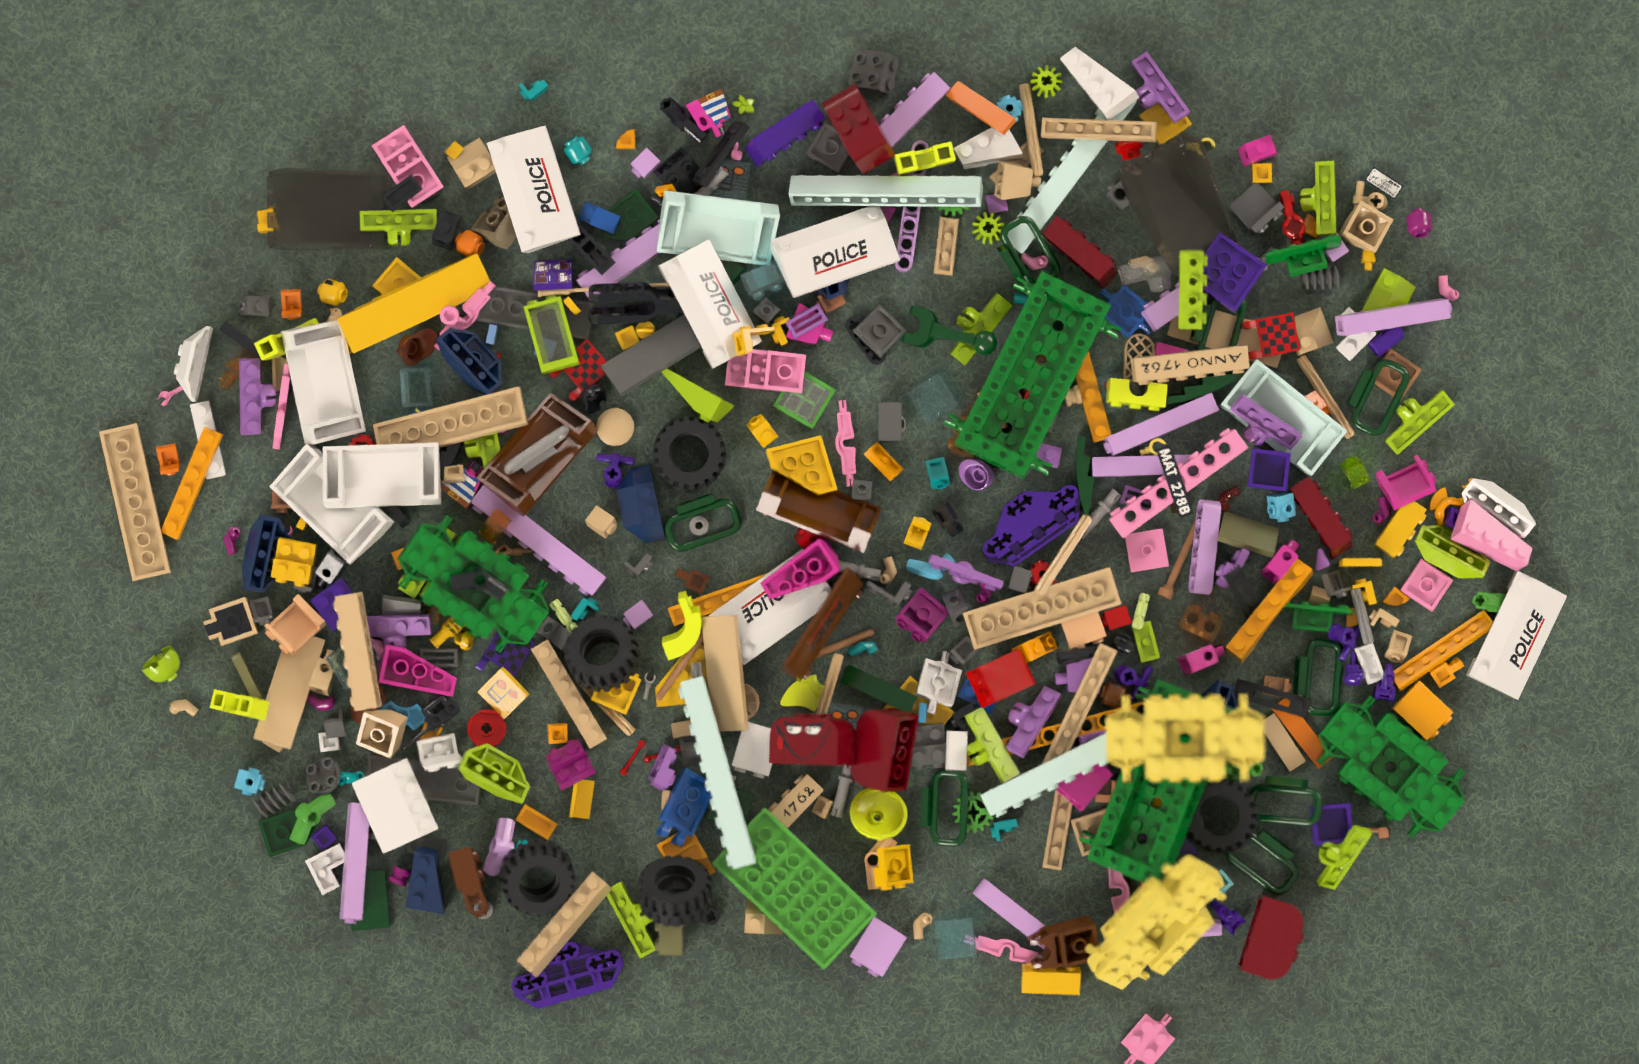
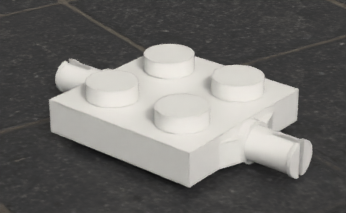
(938, 682)

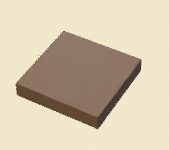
(1390, 379)

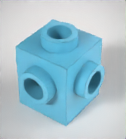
(1017, 106)
(1281, 506)
(242, 781)

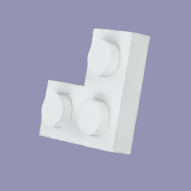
(1354, 343)
(322, 865)

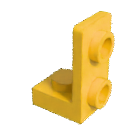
(743, 340)

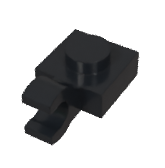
(946, 517)

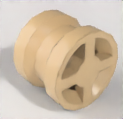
(1073, 396)

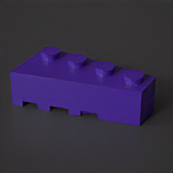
(784, 133)

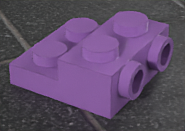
(1238, 557)
(661, 773)

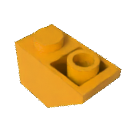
(1037, 646)

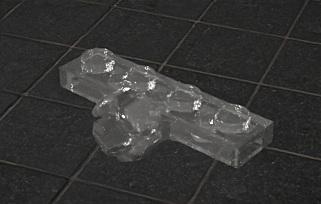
(1152, 270)

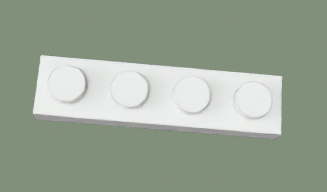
(203, 418)

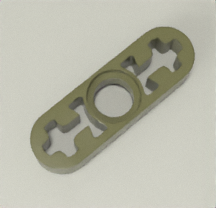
(245, 675)

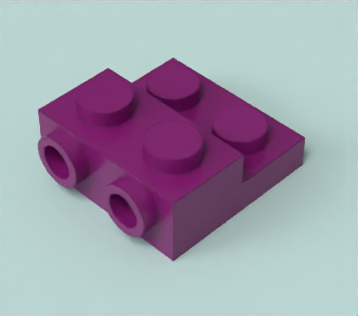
(921, 615)
(570, 764)

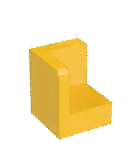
(262, 218)

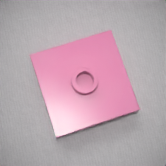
(1146, 550)
(1426, 585)

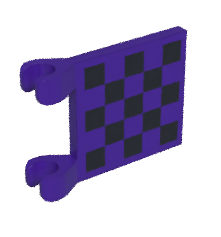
(510, 658)

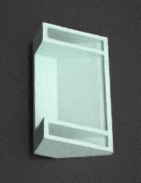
(735, 227)
(1278, 397)

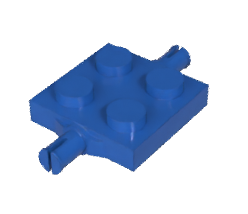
(1126, 311)

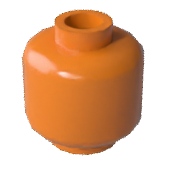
(469, 243)

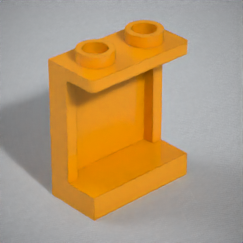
(1423, 710)

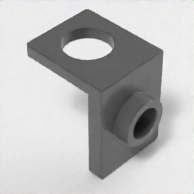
(956, 606)
(557, 633)

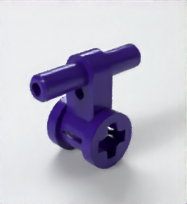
(613, 469)
(1346, 636)
(1132, 678)
(1386, 689)
(1231, 920)

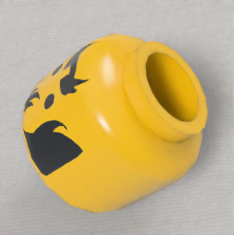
(332, 292)

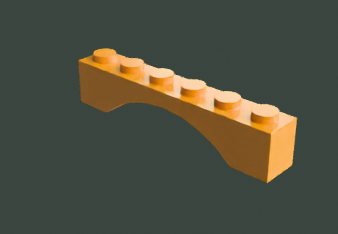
(1266, 612)

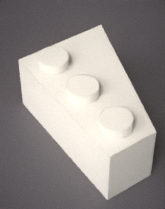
(988, 149)

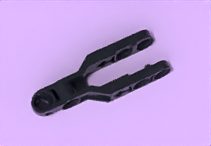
(662, 302)

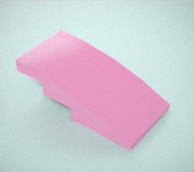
(402, 158)
(767, 371)

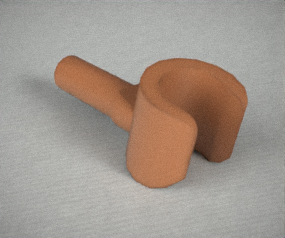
(1382, 831)

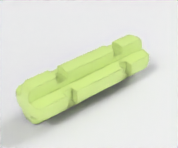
(1140, 611)
(562, 615)

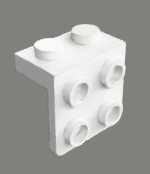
(438, 752)

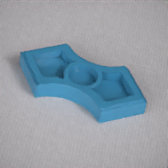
(414, 713)

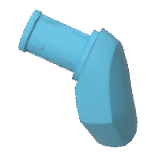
(924, 569)

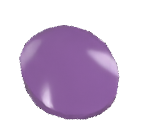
(976, 474)

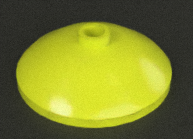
(876, 804)

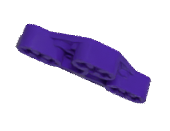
(1027, 524)
(563, 972)

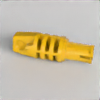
(449, 629)

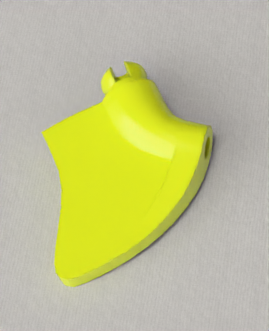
(804, 693)

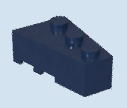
(425, 882)

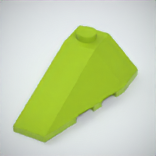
(1388, 292)
(702, 401)

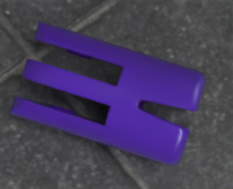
(1385, 340)

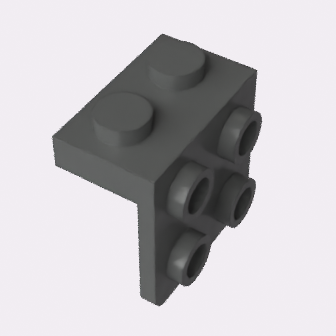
(874, 70)
(1256, 208)
(903, 593)

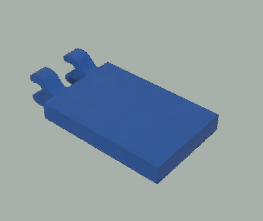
(684, 807)

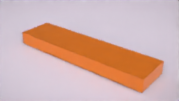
(980, 107)
(1301, 733)

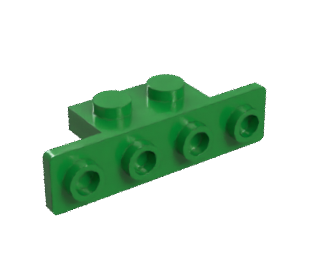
(1304, 257)
(1315, 617)

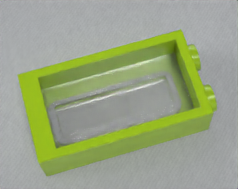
(551, 334)

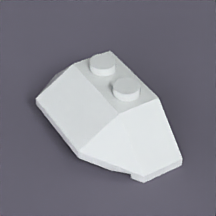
(192, 362)
(1500, 505)

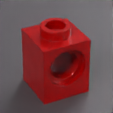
(1116, 618)

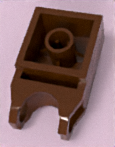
(470, 879)
(1064, 943)

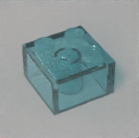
(762, 280)

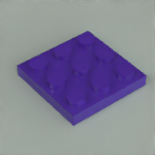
(1230, 272)

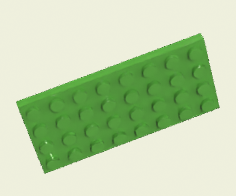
(798, 891)

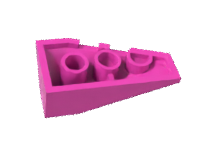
(807, 569)
(407, 670)

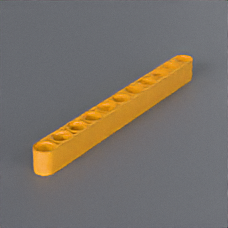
(1095, 726)

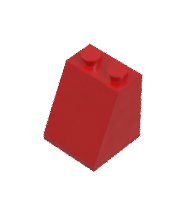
(1000, 678)

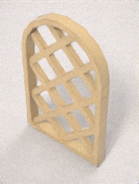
(1126, 353)

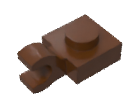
(694, 581)

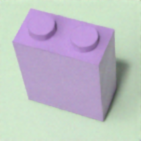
(877, 947)

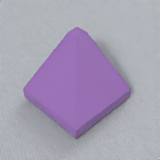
(995, 204)
(1321, 560)

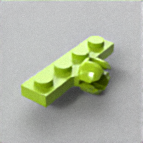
(1322, 198)
(398, 223)
(977, 322)
(1417, 420)
(485, 447)
(989, 746)
(1341, 856)
(632, 919)

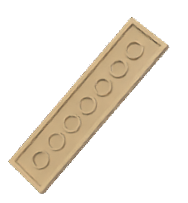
(456, 421)
(135, 502)
(1034, 612)

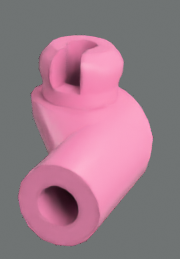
(1034, 263)
(1446, 291)
(378, 646)

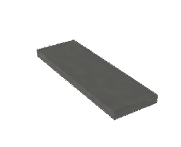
(507, 310)
(651, 355)
(442, 785)

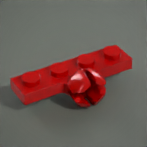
(1293, 225)

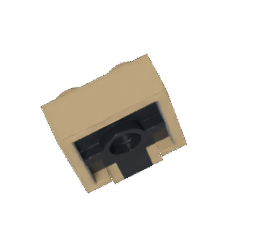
(231, 622)

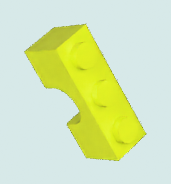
(924, 159)
(1120, 394)
(239, 705)

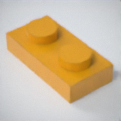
(883, 461)

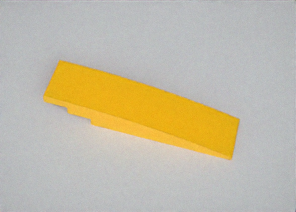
(413, 303)

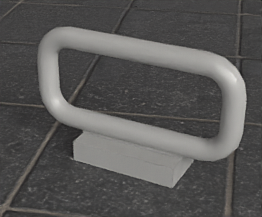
(537, 452)

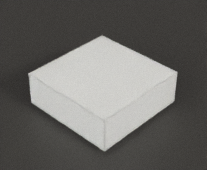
(328, 744)

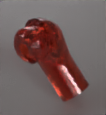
(1225, 497)

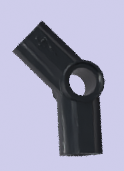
(682, 119)
(489, 584)

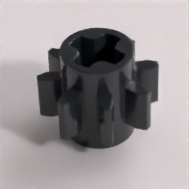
(1122, 643)

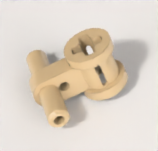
(1370, 199)

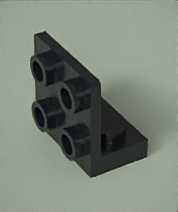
(679, 171)

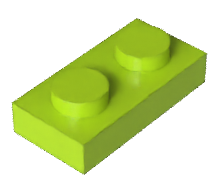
(1146, 642)

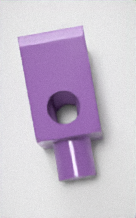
(1073, 675)

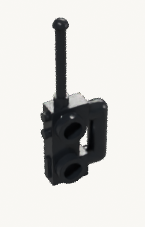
(438, 720)

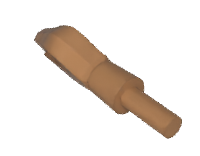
(513, 552)

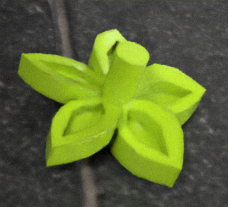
(744, 105)

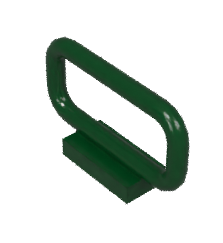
(1011, 256)
(1201, 335)
(1364, 388)
(695, 507)
(1303, 676)
(1289, 786)
(930, 803)
(1277, 850)

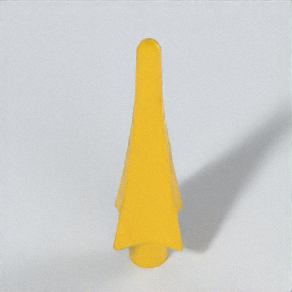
(1368, 259)

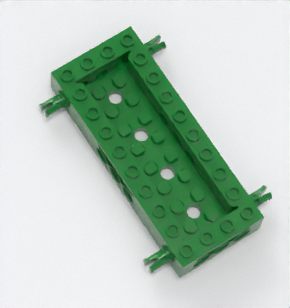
(1016, 370)
(1133, 814)

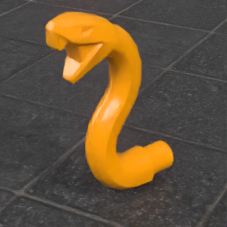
(1439, 511)

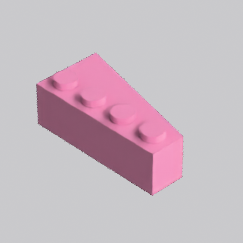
(1489, 537)

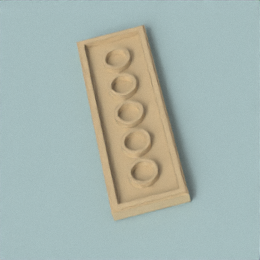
(1221, 333)
(725, 671)
(289, 694)

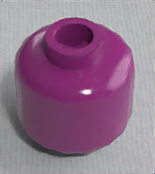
(1419, 223)

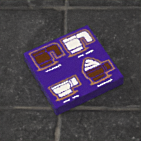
(552, 274)

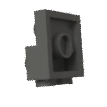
(929, 746)

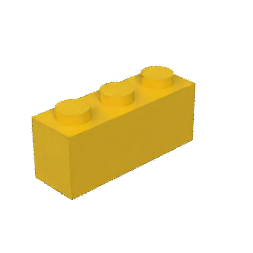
(1400, 529)
(1051, 981)

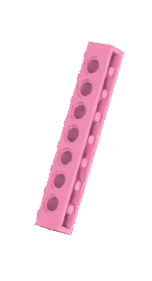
(1236, 446)

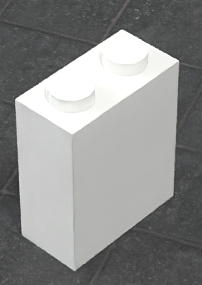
(753, 751)

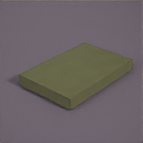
(1248, 534)

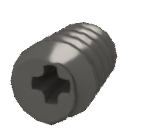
(1320, 277)
(275, 798)

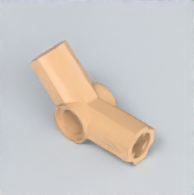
(870, 868)

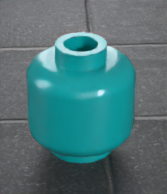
(577, 150)

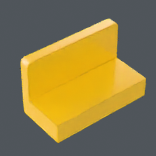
(582, 799)

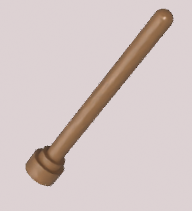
(1167, 589)
(845, 642)
(679, 668)

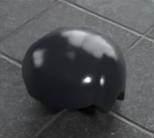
(591, 398)

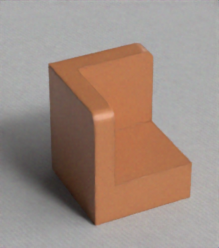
(1106, 792)

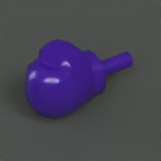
(1353, 672)

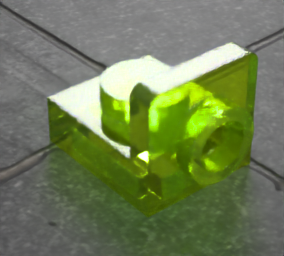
(1355, 472)

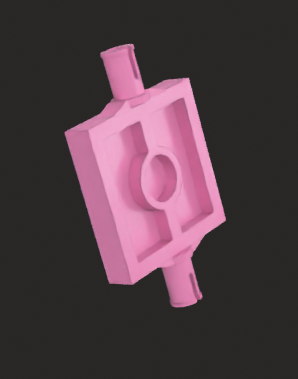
(1148, 1040)

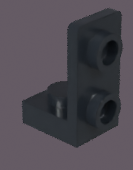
(960, 714)

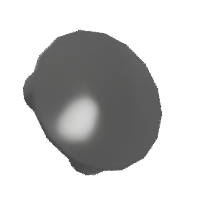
(323, 775)

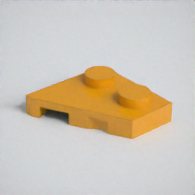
(690, 848)

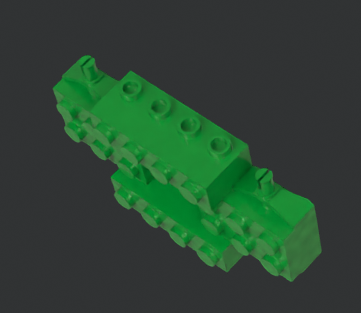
(434, 557)
(1413, 783)

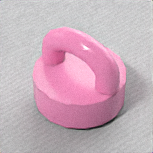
(449, 315)

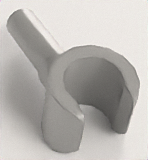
(648, 686)

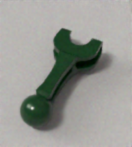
(930, 330)

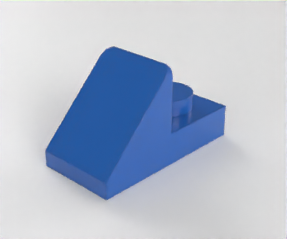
(599, 217)
(968, 694)

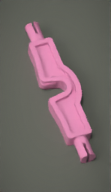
(472, 308)
(281, 407)
(845, 433)
(1116, 881)
(996, 947)

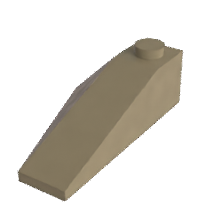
(496, 225)

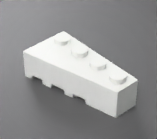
(1102, 86)

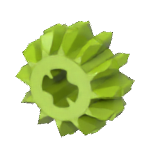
(1044, 75)
(982, 223)

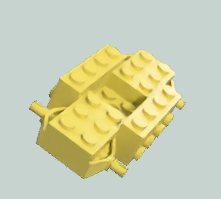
(1213, 740)
(1157, 923)

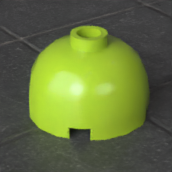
(162, 666)

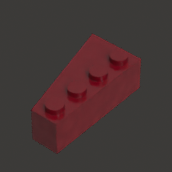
(1080, 251)
(1322, 517)

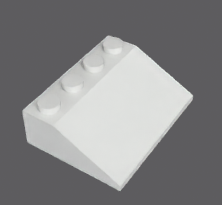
(394, 805)

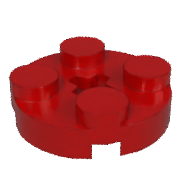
(480, 720)

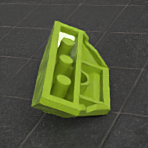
(1448, 555)
(495, 773)

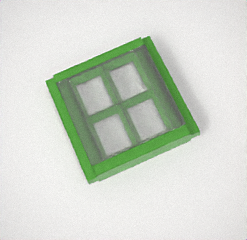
(809, 404)

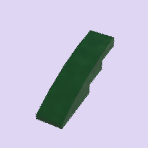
(1207, 385)
(1084, 482)
(878, 689)

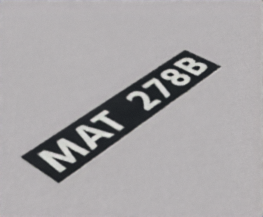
(1174, 481)

